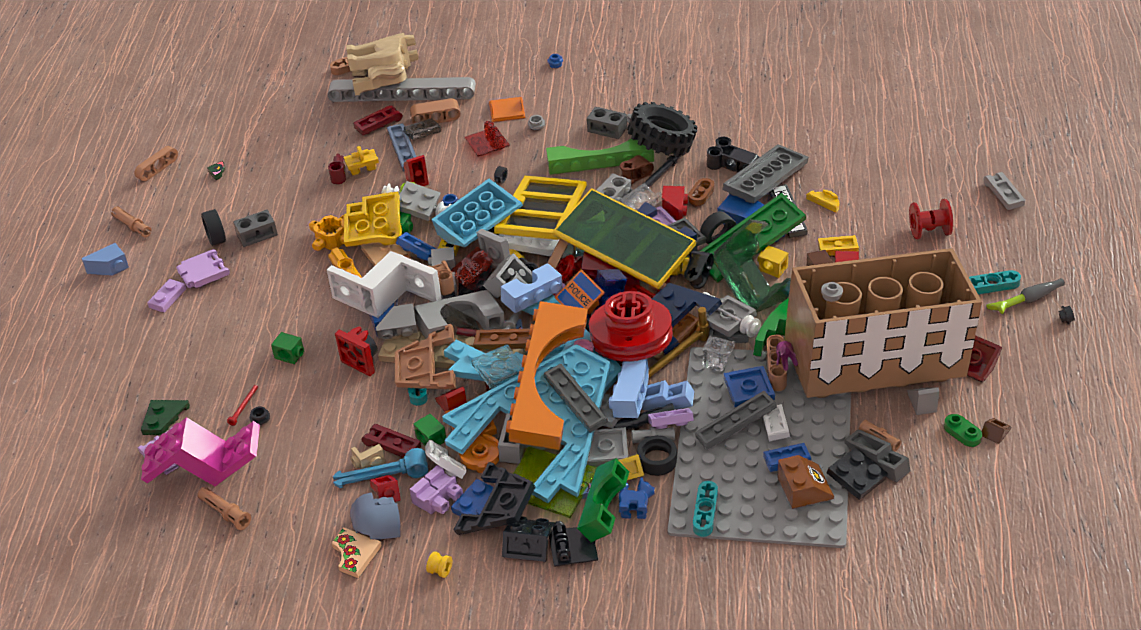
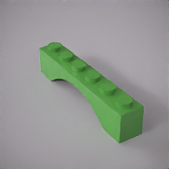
(566, 159)

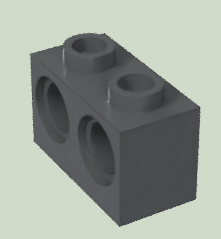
(606, 122)
(255, 228)

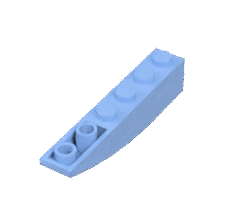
(630, 389)

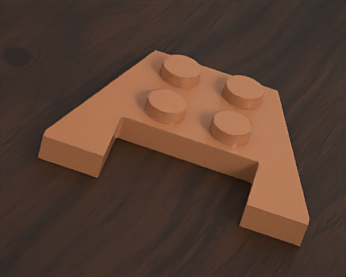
(417, 363)

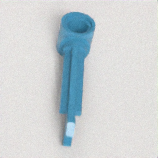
(414, 465)

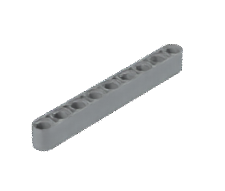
(409, 89)

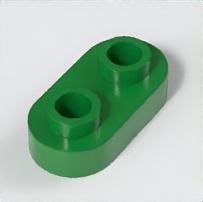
(963, 430)

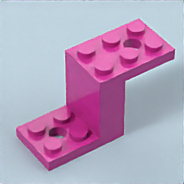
(200, 452)

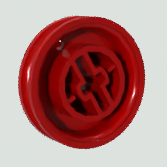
(630, 327)

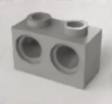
(615, 187)

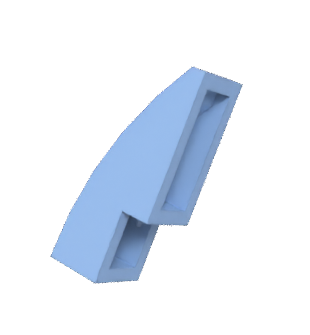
(662, 394)

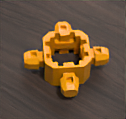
(327, 225)

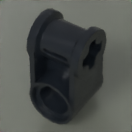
(699, 268)

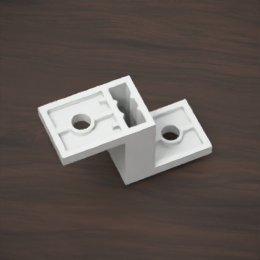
(384, 284)

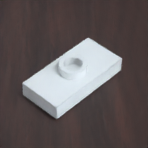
(776, 424)

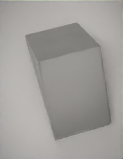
(924, 399)

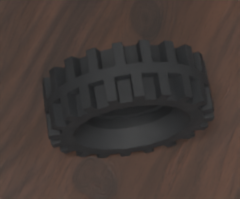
(662, 129)

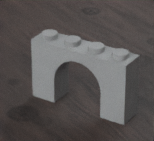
(476, 305)

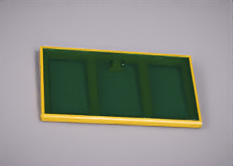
(624, 238)

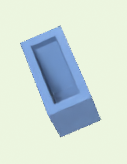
(105, 261)

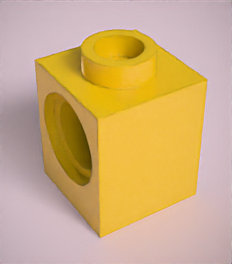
(773, 261)

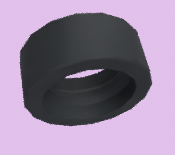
(714, 221)
(213, 227)
(657, 443)

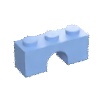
(519, 296)

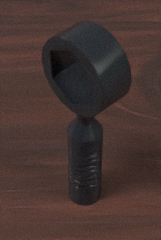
(500, 174)

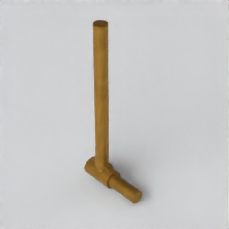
(701, 333)

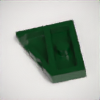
(162, 415)

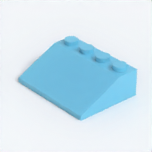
(475, 211)

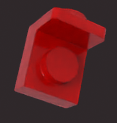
(386, 487)

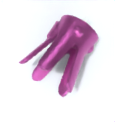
(784, 350)

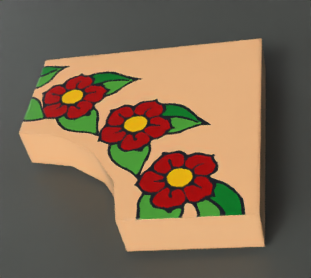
(355, 551)

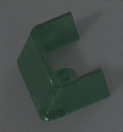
(741, 272)

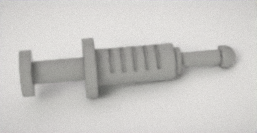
(510, 324)

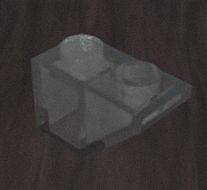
(717, 352)

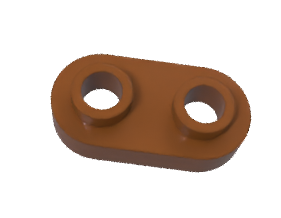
(701, 192)

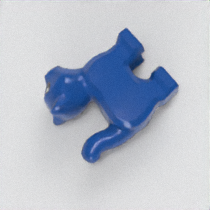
(635, 500)

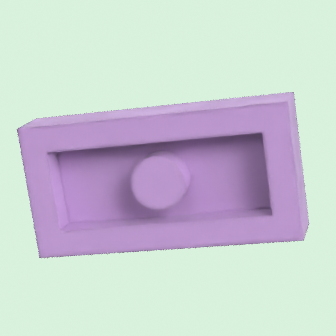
(166, 295)
(663, 419)

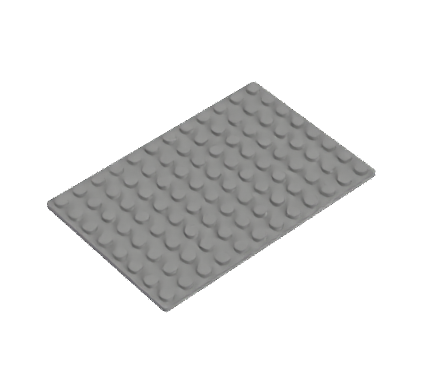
(750, 496)

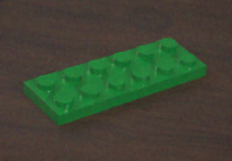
(781, 218)

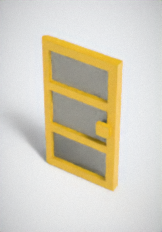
(544, 206)

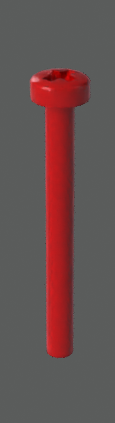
(232, 420)

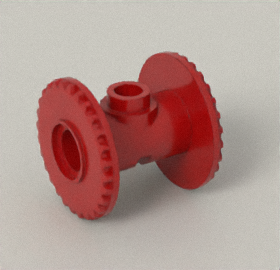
(931, 219)

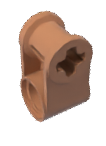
(445, 278)

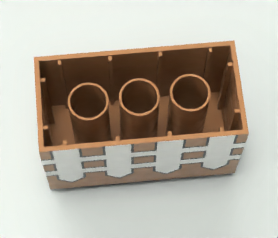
(893, 325)

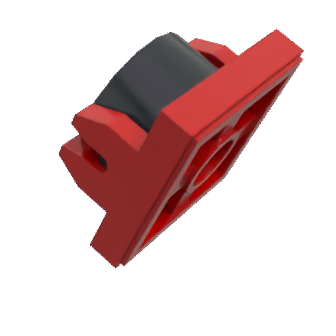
(357, 349)

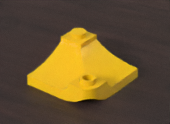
(373, 220)

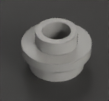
(536, 122)
(831, 291)

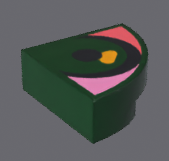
(216, 170)

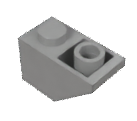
(398, 321)

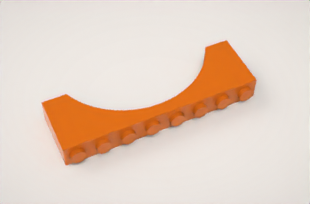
(531, 419)

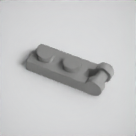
(1004, 190)

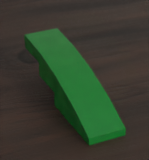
(773, 325)

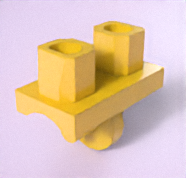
(361, 159)

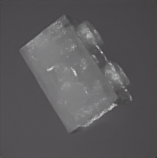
(639, 196)

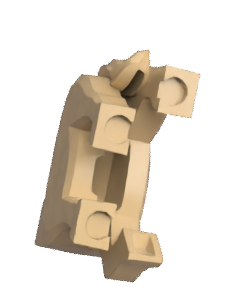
(383, 60)

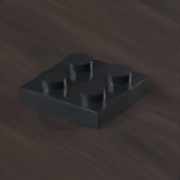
(857, 473)

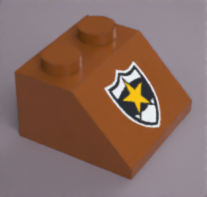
(803, 481)

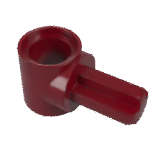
(337, 170)

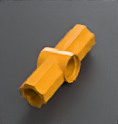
(340, 260)

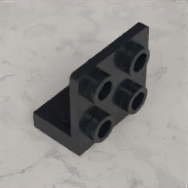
(527, 539)

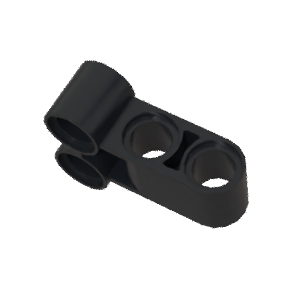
(728, 156)

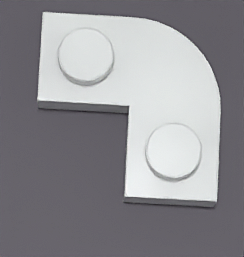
(440, 456)

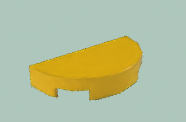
(825, 199)

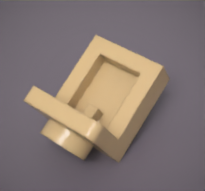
(368, 458)

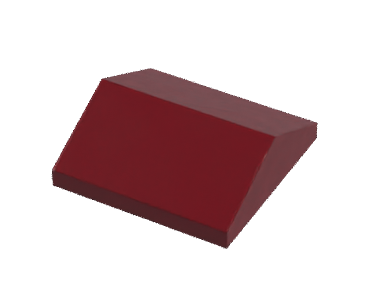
(983, 359)

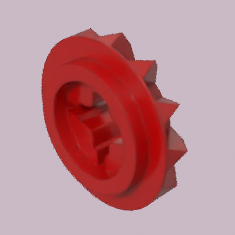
(567, 267)

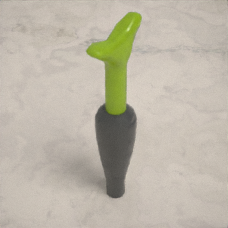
(1027, 295)

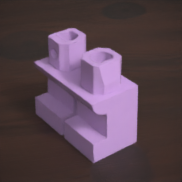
(434, 491)

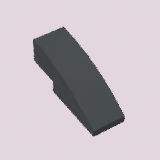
(880, 453)

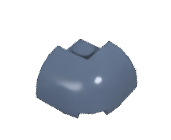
(375, 517)

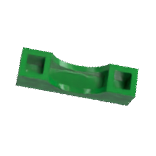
(606, 483)

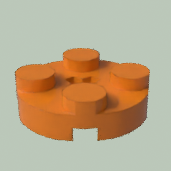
(479, 461)

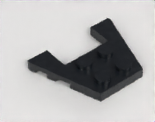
(504, 503)

